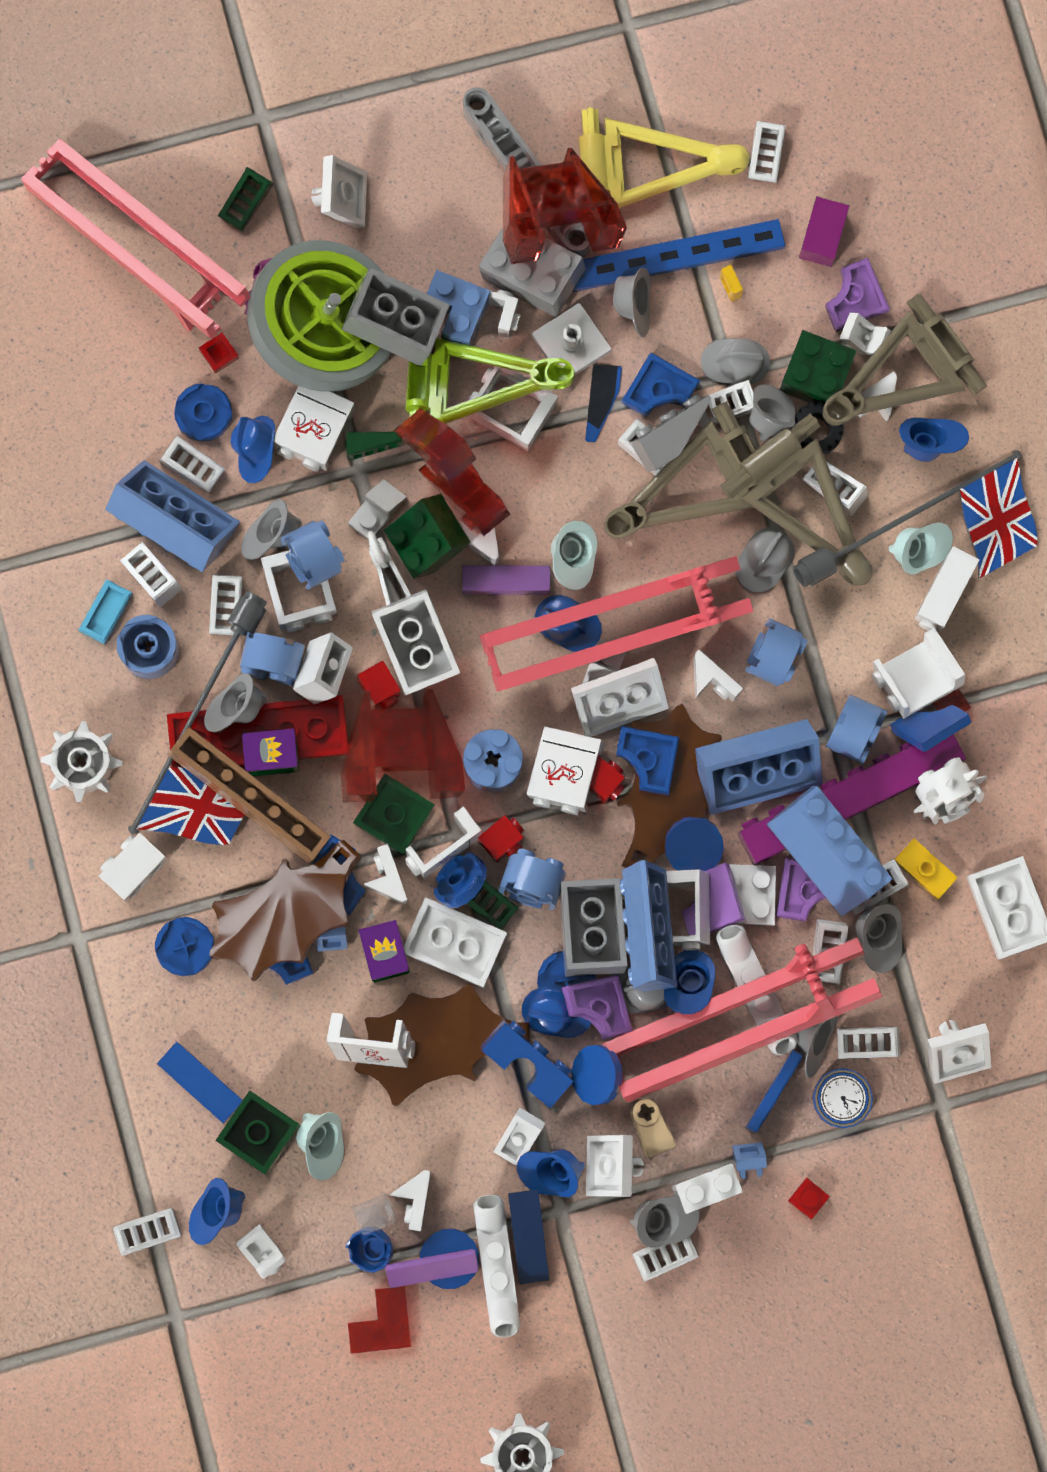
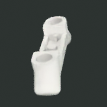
(744, 968)
(496, 1266)

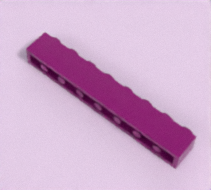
(859, 791)

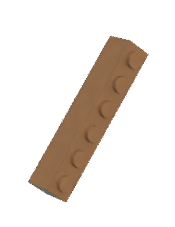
(248, 795)

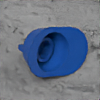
(930, 437)
(254, 444)
(573, 635)
(694, 982)
(548, 1014)
(550, 1172)
(215, 1209)

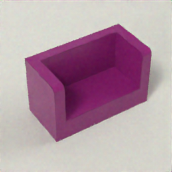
(824, 231)

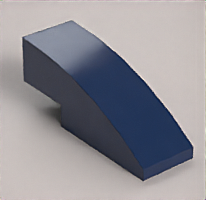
(528, 1236)

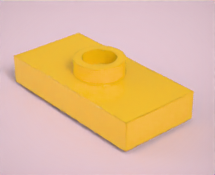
(925, 869)

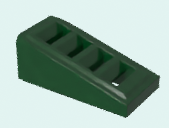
(242, 184)
(369, 443)
(506, 914)

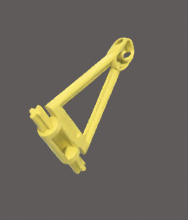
(604, 157)

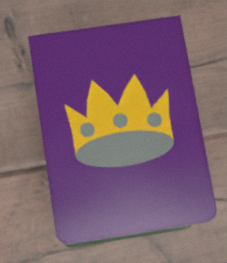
(271, 752)
(384, 951)

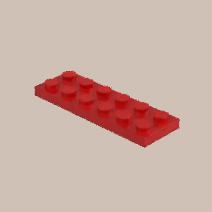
(318, 728)

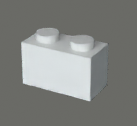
(322, 668)
(132, 867)

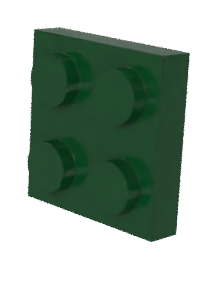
(394, 814)

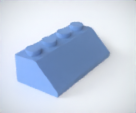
(171, 515)
(759, 766)
(829, 851)
(648, 927)

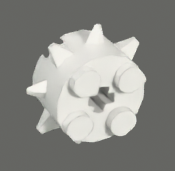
(64, 763)
(949, 791)
(520, 1437)

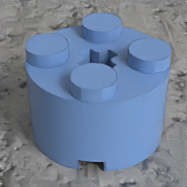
(312, 554)
(132, 643)
(775, 653)
(271, 657)
(856, 729)
(488, 777)
(533, 879)

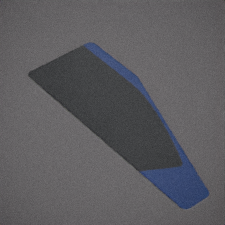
(603, 392)

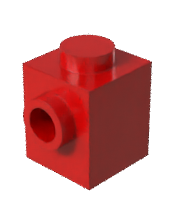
(381, 685)
(607, 780)
(502, 838)

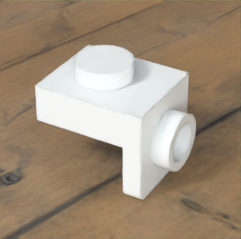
(509, 317)
(863, 335)
(261, 1252)

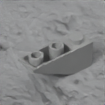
(667, 440)

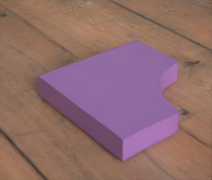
(858, 294)
(796, 893)
(724, 901)
(601, 1004)

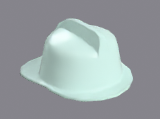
(922, 547)
(574, 554)
(322, 1143)

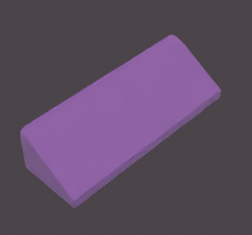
(505, 580)
(431, 1268)

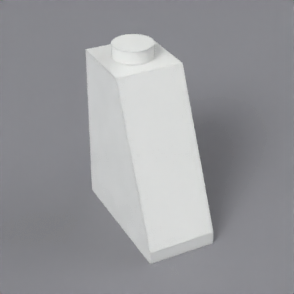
(946, 589)

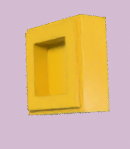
(731, 283)

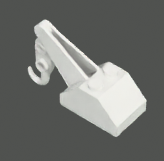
(410, 629)

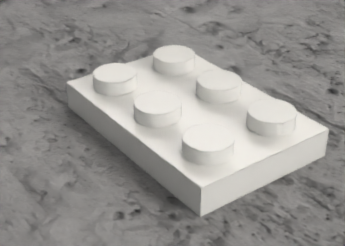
(620, 698)
(1009, 907)
(454, 942)

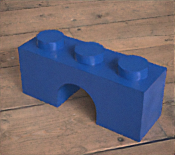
(509, 1043)

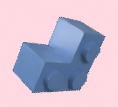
(465, 309)

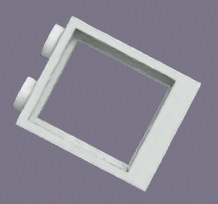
(537, 421)
(295, 621)
(700, 880)

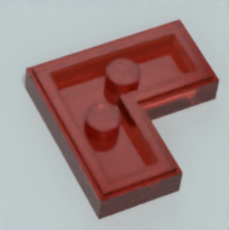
(390, 1329)

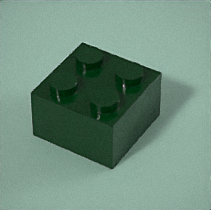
(816, 368)
(427, 536)
(258, 1132)

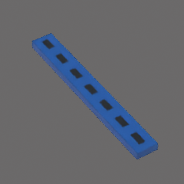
(683, 253)

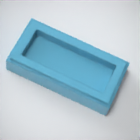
(105, 612)

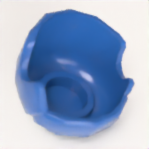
(370, 1251)

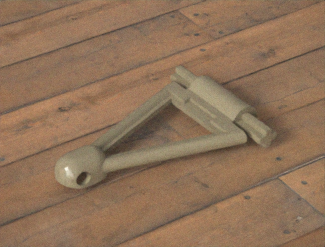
(936, 344)
(728, 454)
(778, 462)

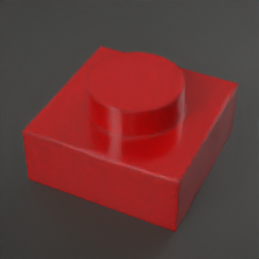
(218, 353)
(808, 1198)

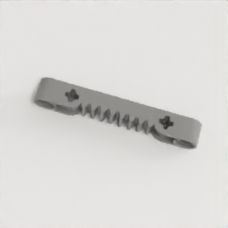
(503, 142)

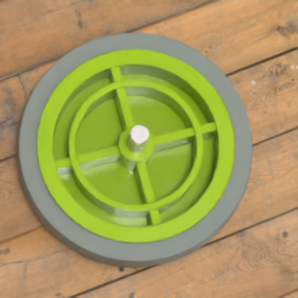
(300, 316)

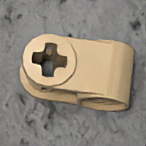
(654, 1133)

